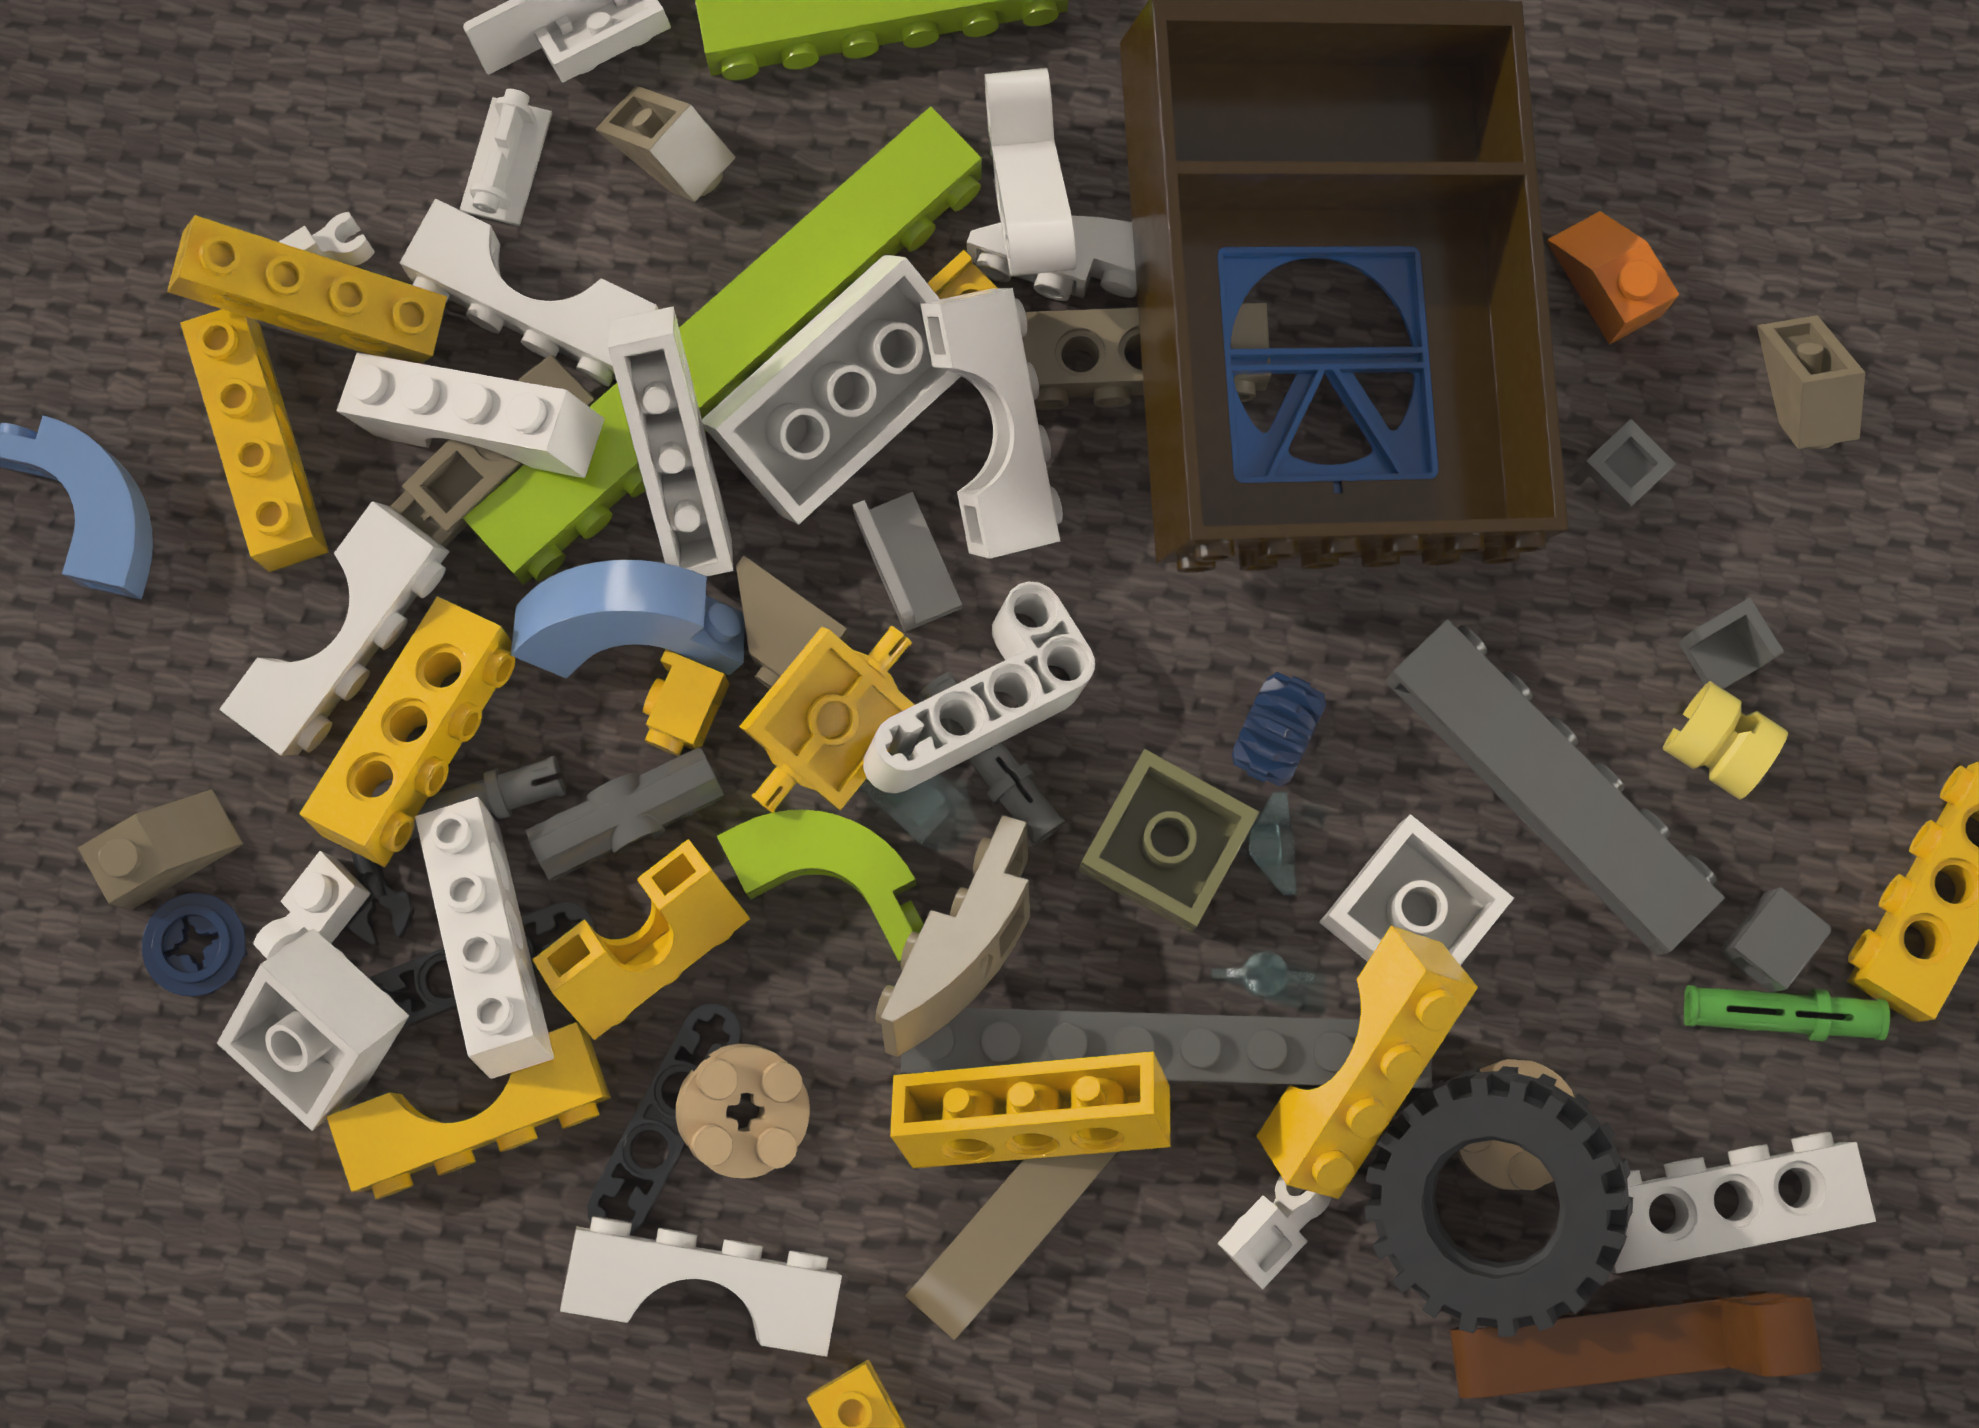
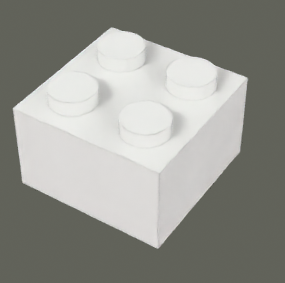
(1418, 887)
(312, 1028)

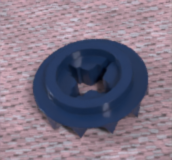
(168, 931)

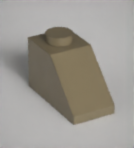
(668, 142)
(1812, 382)
(777, 621)
(159, 848)

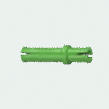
(1860, 1018)

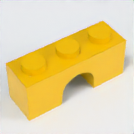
(609, 978)

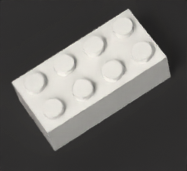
(834, 391)

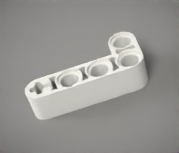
(1028, 173)
(973, 701)

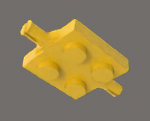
(825, 717)

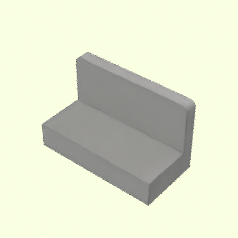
(907, 561)

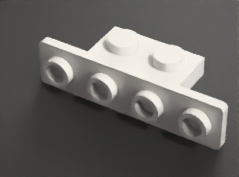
(570, 32)

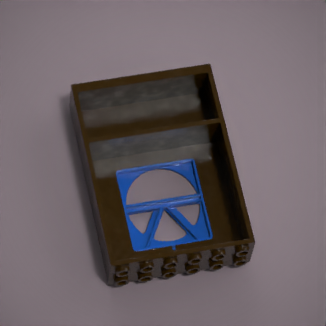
(1369, 144)

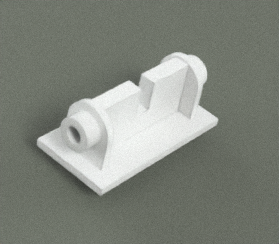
(506, 159)

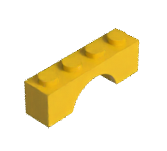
(1408, 1005)
(391, 1139)

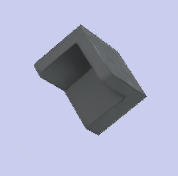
(1626, 465)
(1731, 645)
(1775, 940)

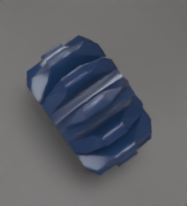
(1278, 729)

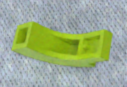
(822, 843)

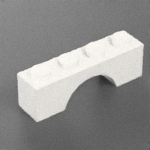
(461, 260)
(514, 418)
(1011, 498)
(385, 570)
(616, 1272)

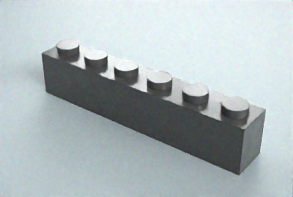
(1556, 788)

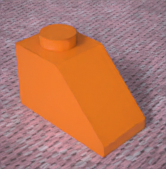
(1614, 274)

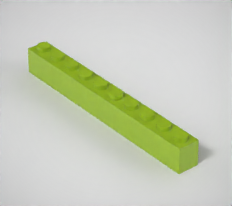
(868, 216)

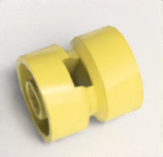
(1726, 741)

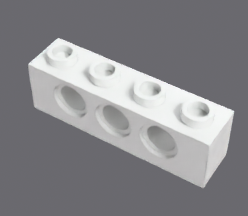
(670, 441)
(484, 939)
(1831, 1199)

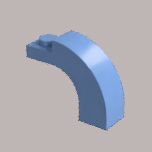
(112, 520)
(625, 605)

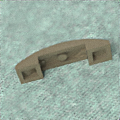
(1002, 1237)

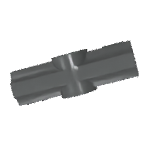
(624, 813)

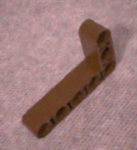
(1751, 1333)

